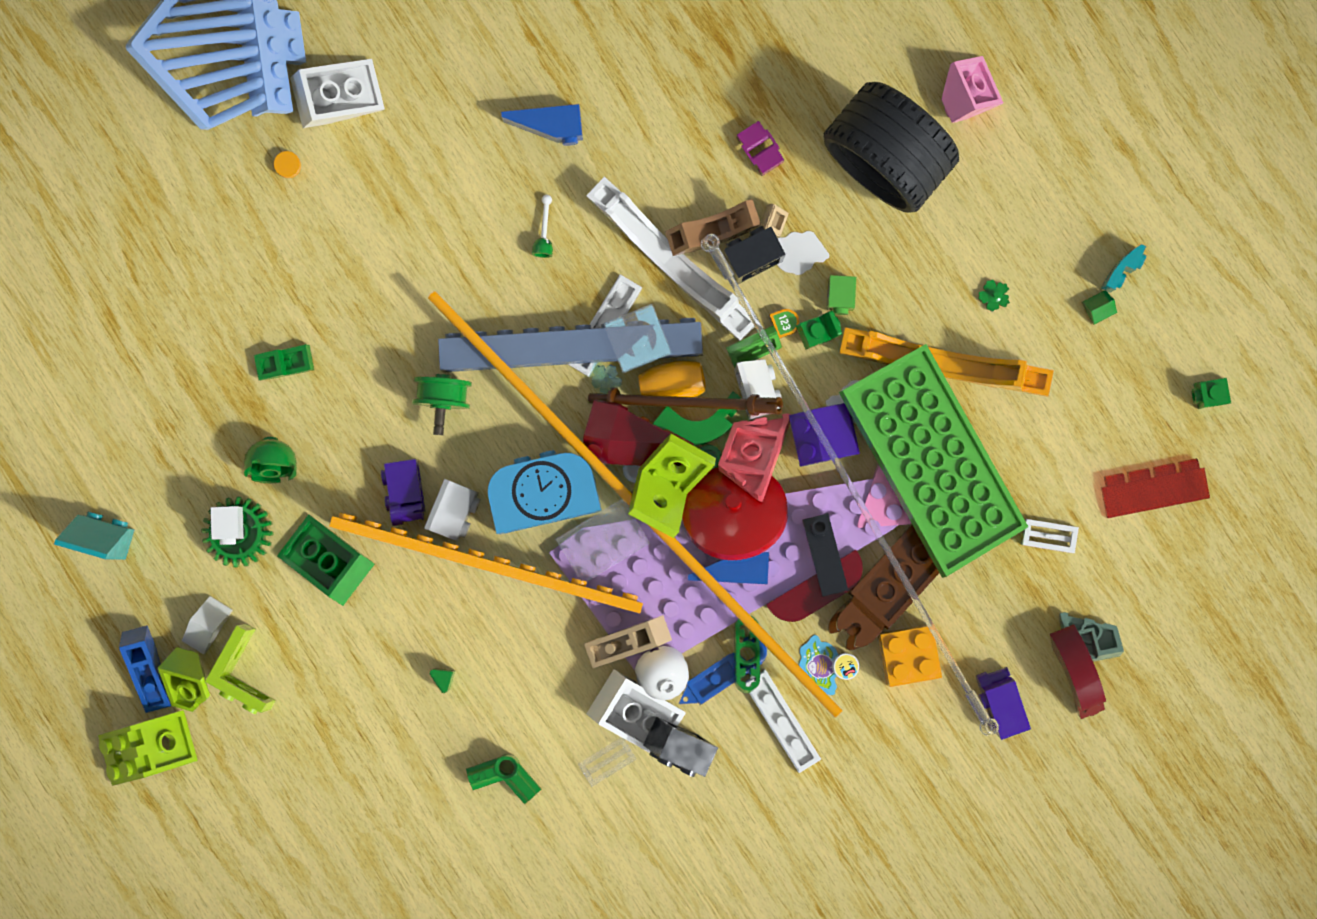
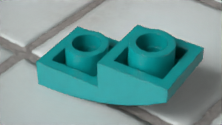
(1129, 263)

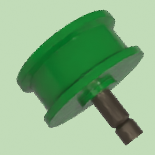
(442, 395)

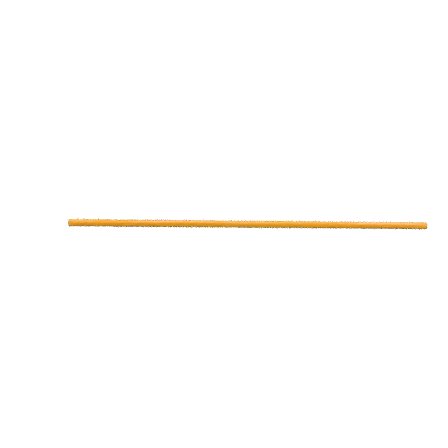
(626, 495)

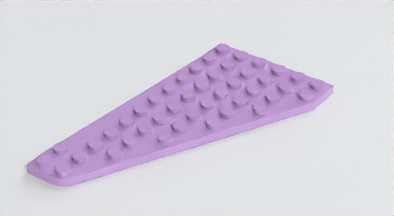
(690, 606)

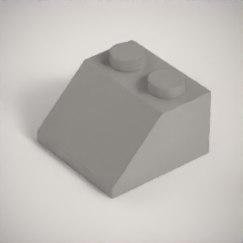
(452, 510)

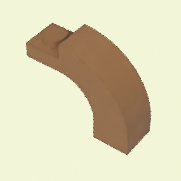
(725, 225)

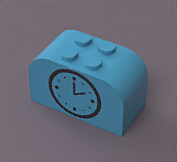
(542, 491)

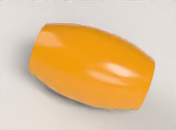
(673, 379)

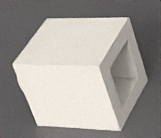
(227, 524)

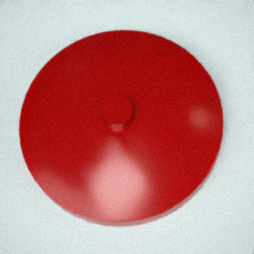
(730, 521)

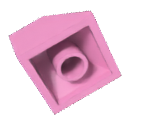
(969, 89)

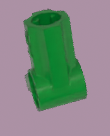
(490, 772)

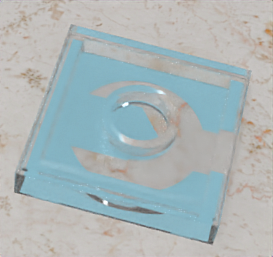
(637, 338)

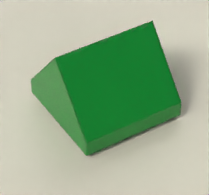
(1100, 306)
(442, 678)

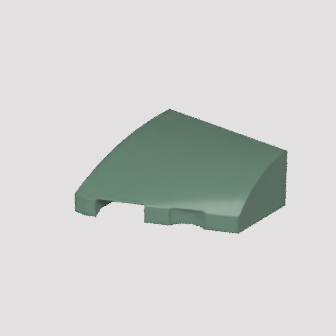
(1100, 639)

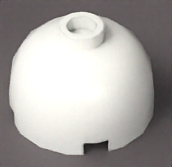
(662, 673)

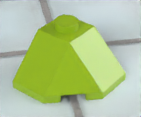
(184, 679)

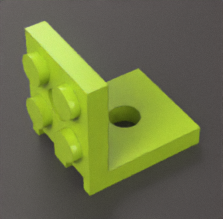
(668, 484)
(231, 687)
(138, 749)

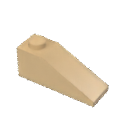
(628, 641)

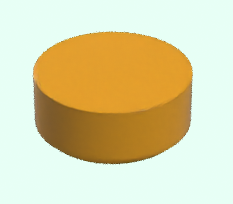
(287, 164)

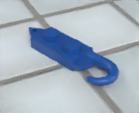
(716, 678)

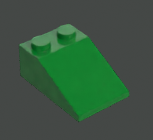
(325, 560)

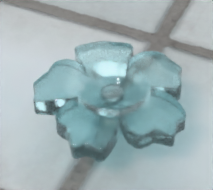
(605, 378)

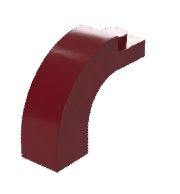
(1080, 671)

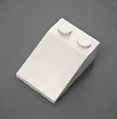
(336, 92)
(756, 378)
(629, 711)

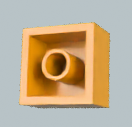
(909, 656)

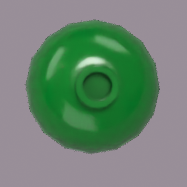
(270, 461)

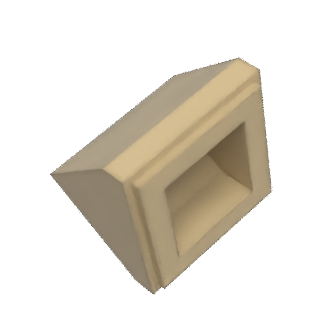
(775, 218)

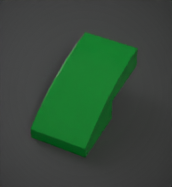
(284, 362)

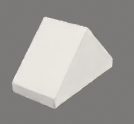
(206, 624)

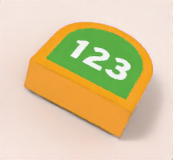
(784, 322)

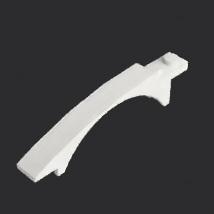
(692, 280)

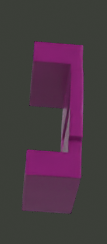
(767, 158)

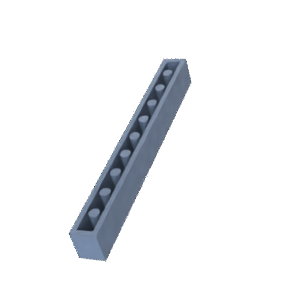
(557, 346)

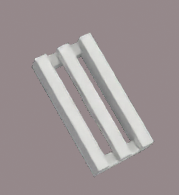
(1027, 532)

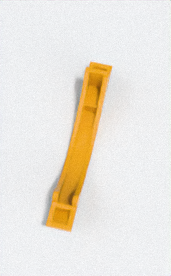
(967, 368)

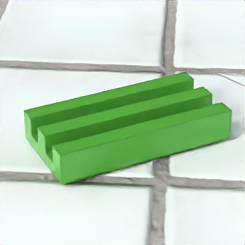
(753, 347)

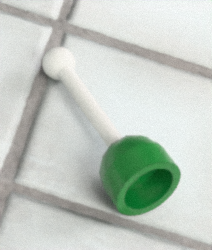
(542, 246)

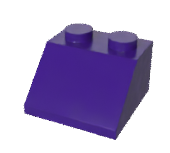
(836, 425)

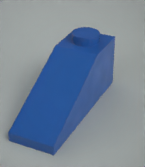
(553, 123)
(749, 570)
(143, 663)

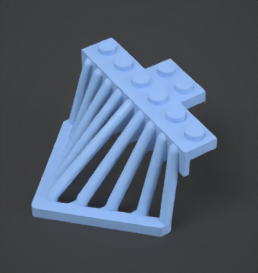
(268, 43)

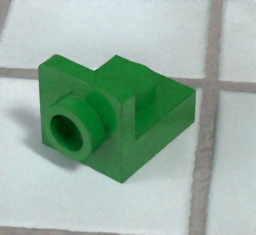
(819, 330)
(1211, 393)

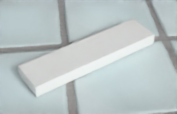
(615, 305)
(783, 723)

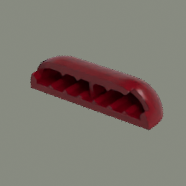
(807, 596)

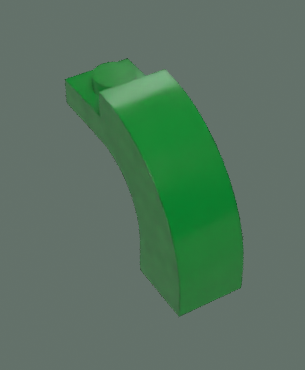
(697, 431)

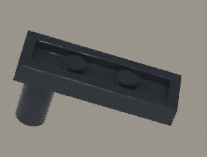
(825, 555)

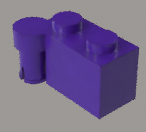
(404, 491)
(1003, 702)

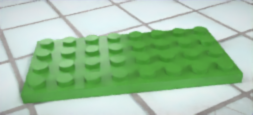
(933, 460)

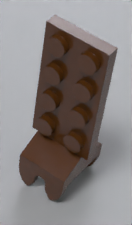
(881, 594)

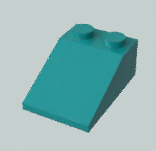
(97, 537)

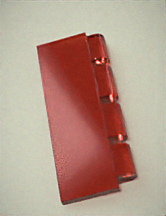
(1150, 493)

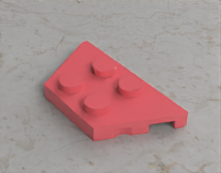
(753, 453)

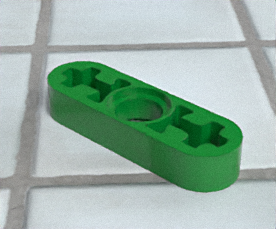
(738, 661)

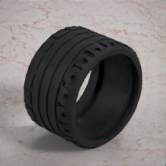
(891, 146)

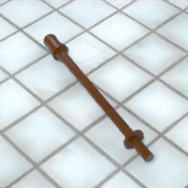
(754, 403)

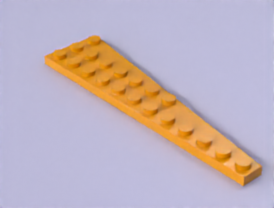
(475, 559)

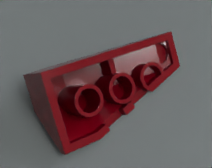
(621, 436)

